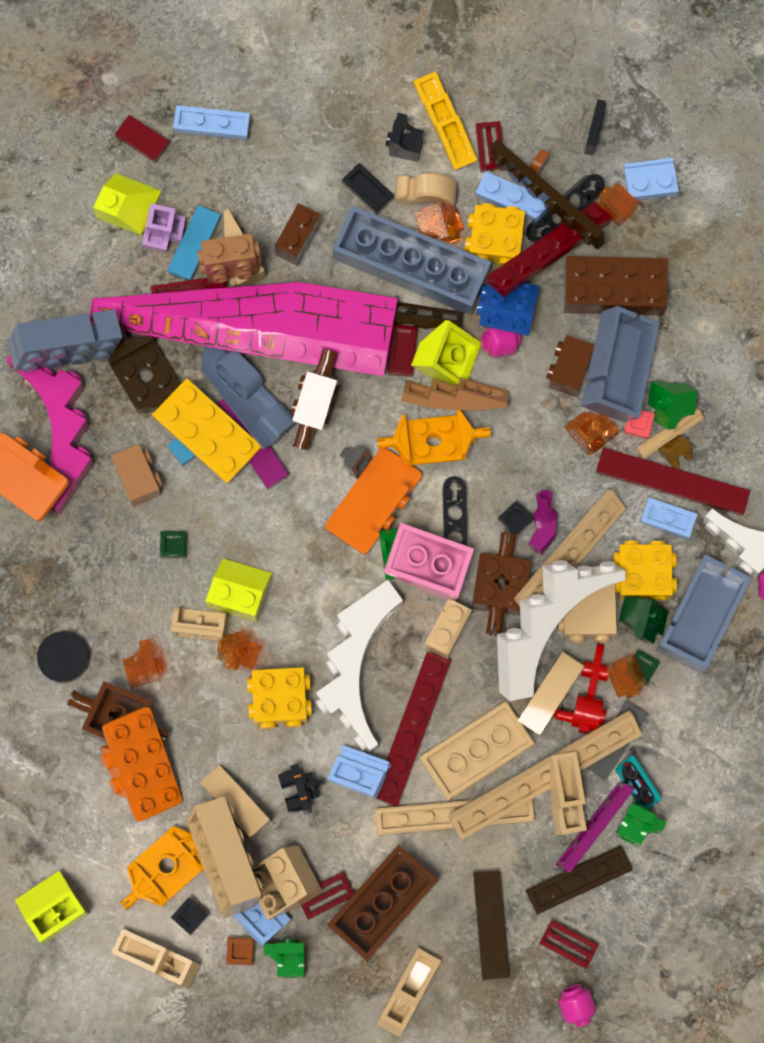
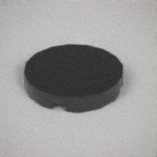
(63, 657)

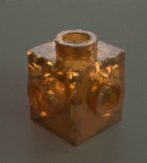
(238, 652)

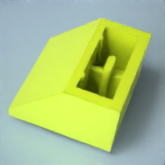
(51, 907)

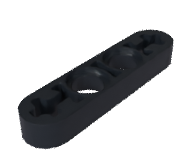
(576, 189)
(450, 525)

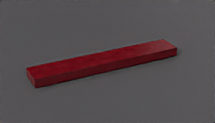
(673, 481)

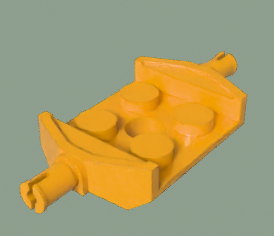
(452, 431)
(145, 871)

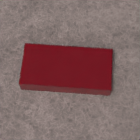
(142, 139)
(402, 350)

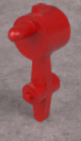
(587, 709)

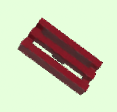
(487, 125)
(345, 885)
(589, 955)

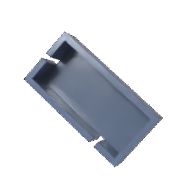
(64, 340)
(620, 364)
(704, 614)

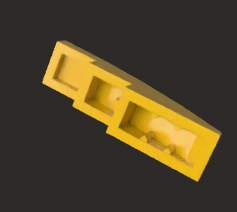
(444, 121)

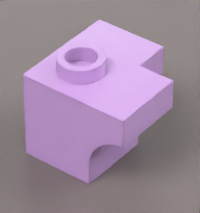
(162, 226)

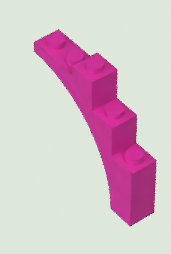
(67, 426)

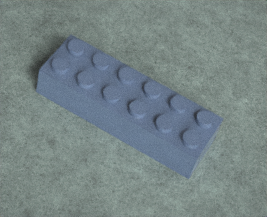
(411, 260)

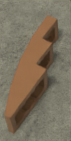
(464, 396)

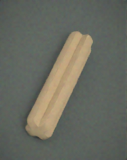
(664, 436)

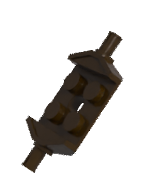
(130, 360)

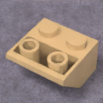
(285, 882)

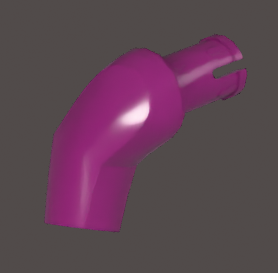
(545, 522)

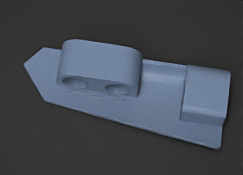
(243, 392)

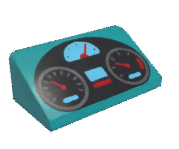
(634, 775)

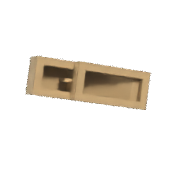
(551, 693)
(566, 794)
(247, 813)
(155, 959)
(408, 992)

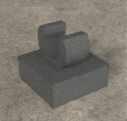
(356, 460)

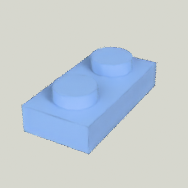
(668, 518)

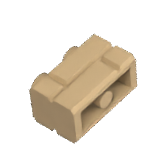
(447, 629)

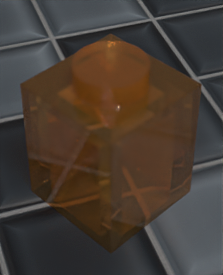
(618, 203)
(626, 676)

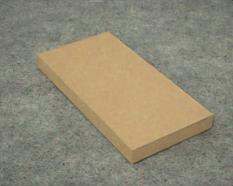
(476, 751)

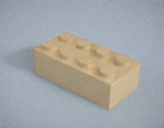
(224, 857)

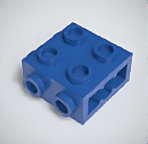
(508, 313)

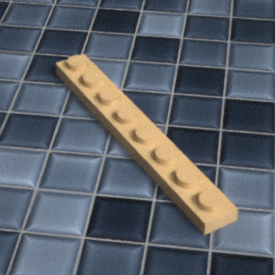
(537, 778)

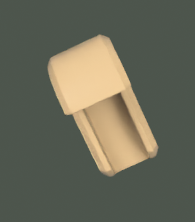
(425, 188)

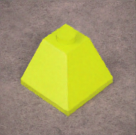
(125, 203)
(447, 353)

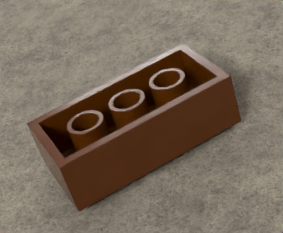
(608, 282)
(382, 903)

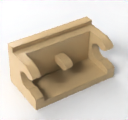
(198, 624)

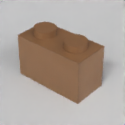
(136, 475)

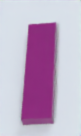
(265, 461)
(594, 827)

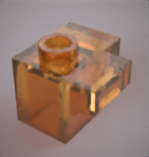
(440, 221)
(591, 431)
(143, 666)

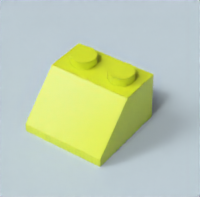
(238, 589)

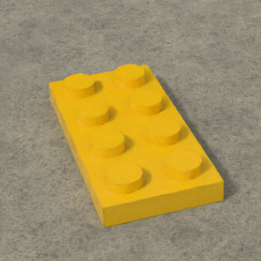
(206, 431)

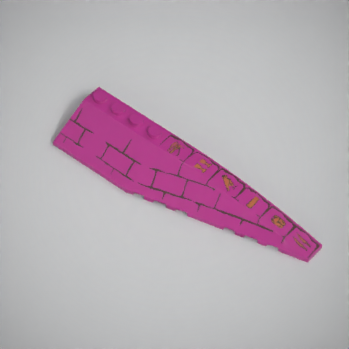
(269, 321)

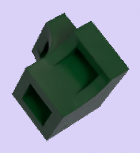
(644, 617)

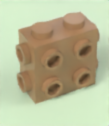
(229, 258)

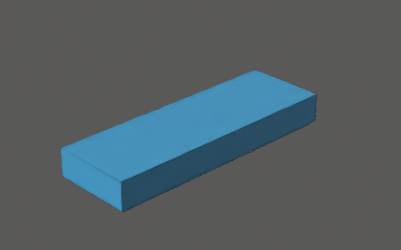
(199, 229)

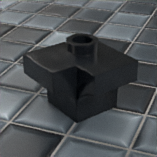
(404, 140)

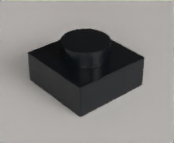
(515, 518)
(189, 916)

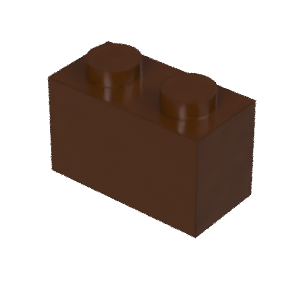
(297, 234)
(571, 365)

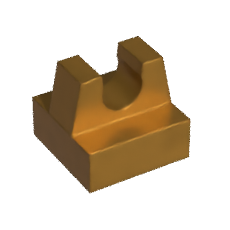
(674, 449)

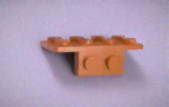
(28, 479)
(373, 501)
(139, 764)

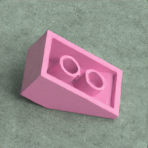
(428, 562)

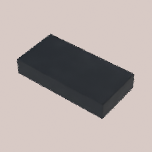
(595, 127)
(368, 189)

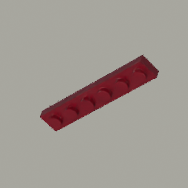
(543, 253)
(413, 727)

